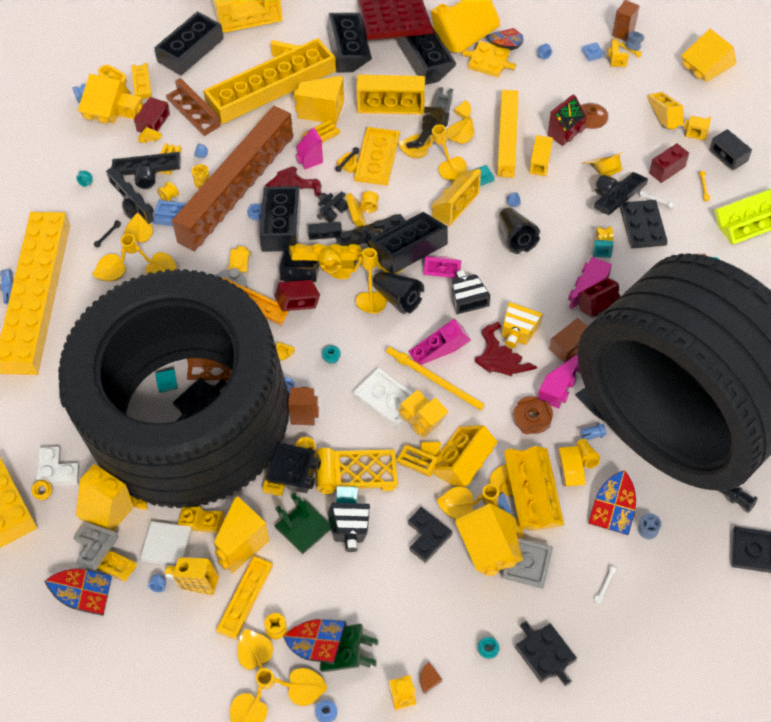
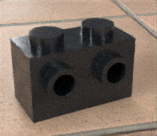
(730, 149)

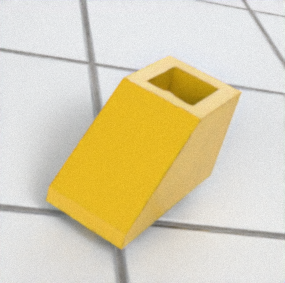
(541, 155)

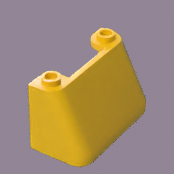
(464, 23)

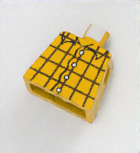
(194, 575)

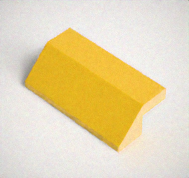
(534, 488)

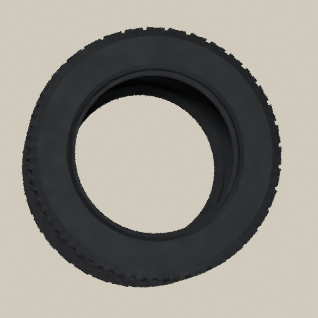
(145, 328)

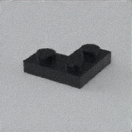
(432, 533)

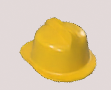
(607, 165)

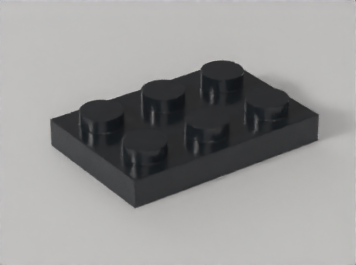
(643, 224)

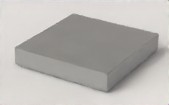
(533, 567)

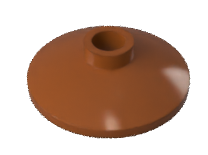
(596, 115)

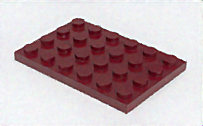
(394, 18)

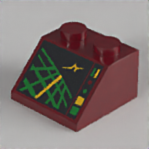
(566, 121)

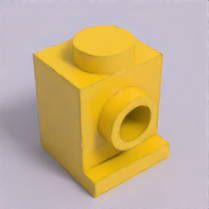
(697, 127)
(402, 692)

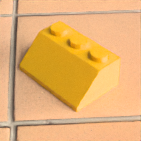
(457, 197)
(464, 454)

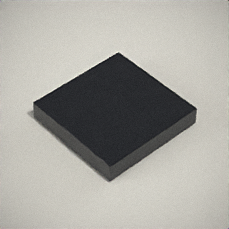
(751, 549)

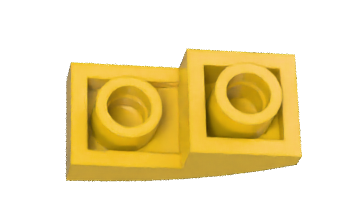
(572, 466)
(201, 520)

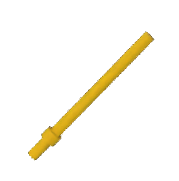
(404, 359)

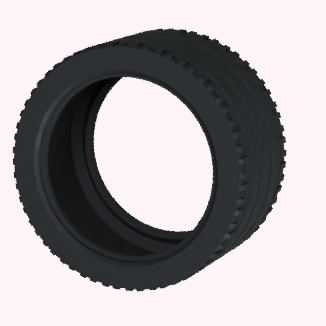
(686, 370)

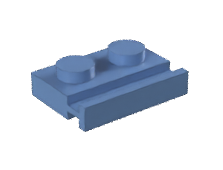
(166, 211)

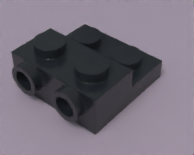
(298, 270)
(294, 467)

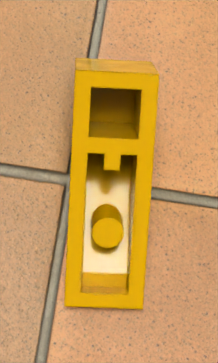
(667, 109)

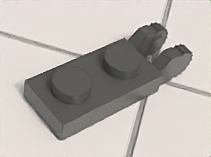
(443, 100)

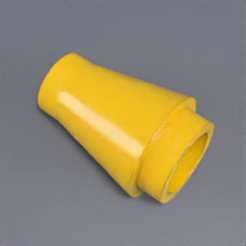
(588, 454)

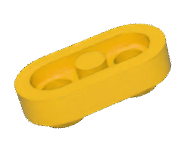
(111, 72)

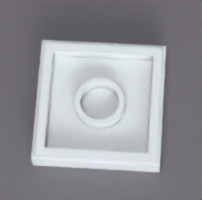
(165, 543)

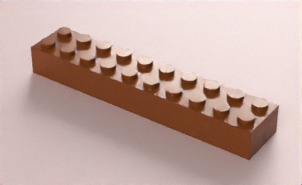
(233, 178)

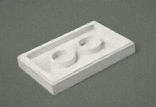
(383, 396)

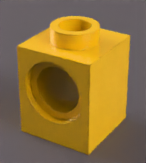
(129, 105)

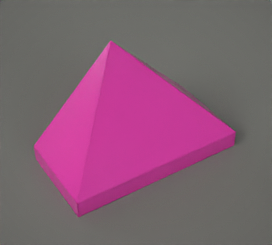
(441, 266)

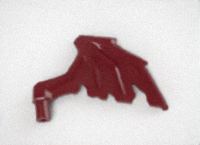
(289, 177)
(500, 358)

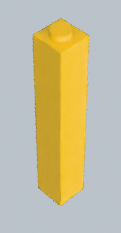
(508, 134)

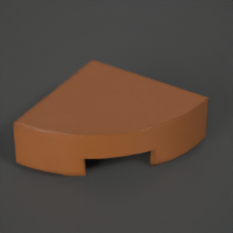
(429, 678)

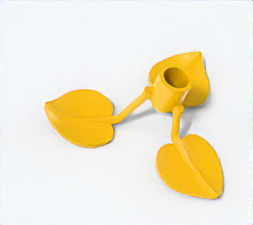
(460, 132)
(137, 230)
(365, 301)
(459, 500)
(255, 650)

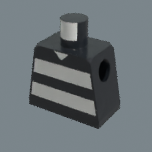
(469, 293)
(349, 523)

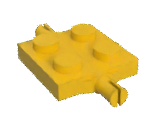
(489, 59)

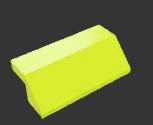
(745, 217)

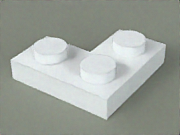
(54, 472)

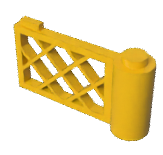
(330, 476)

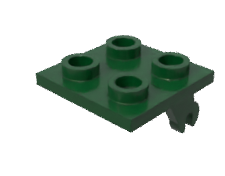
(303, 525)
(348, 653)

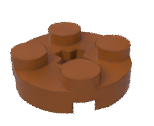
(532, 425)

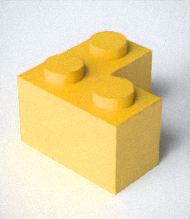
(422, 414)

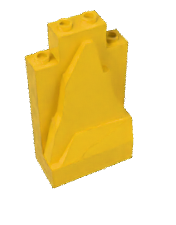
(246, 13)

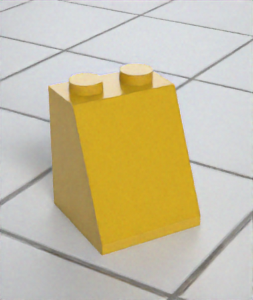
(709, 56)
(101, 98)
(320, 99)
(102, 499)
(240, 536)
(490, 539)

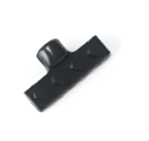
(147, 167)
(615, 192)
(133, 202)
(365, 233)

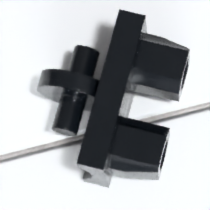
(327, 210)

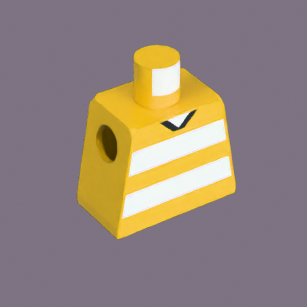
(520, 324)

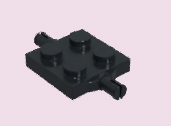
(197, 397)
(546, 653)

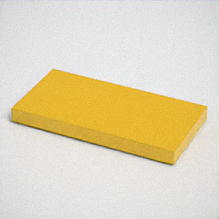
(377, 156)

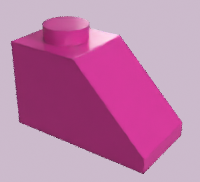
(310, 150)

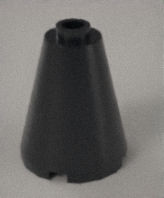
(518, 231)
(399, 291)

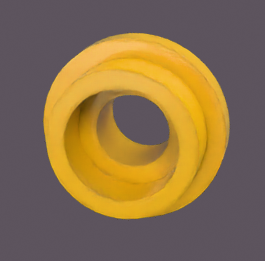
(36, 487)

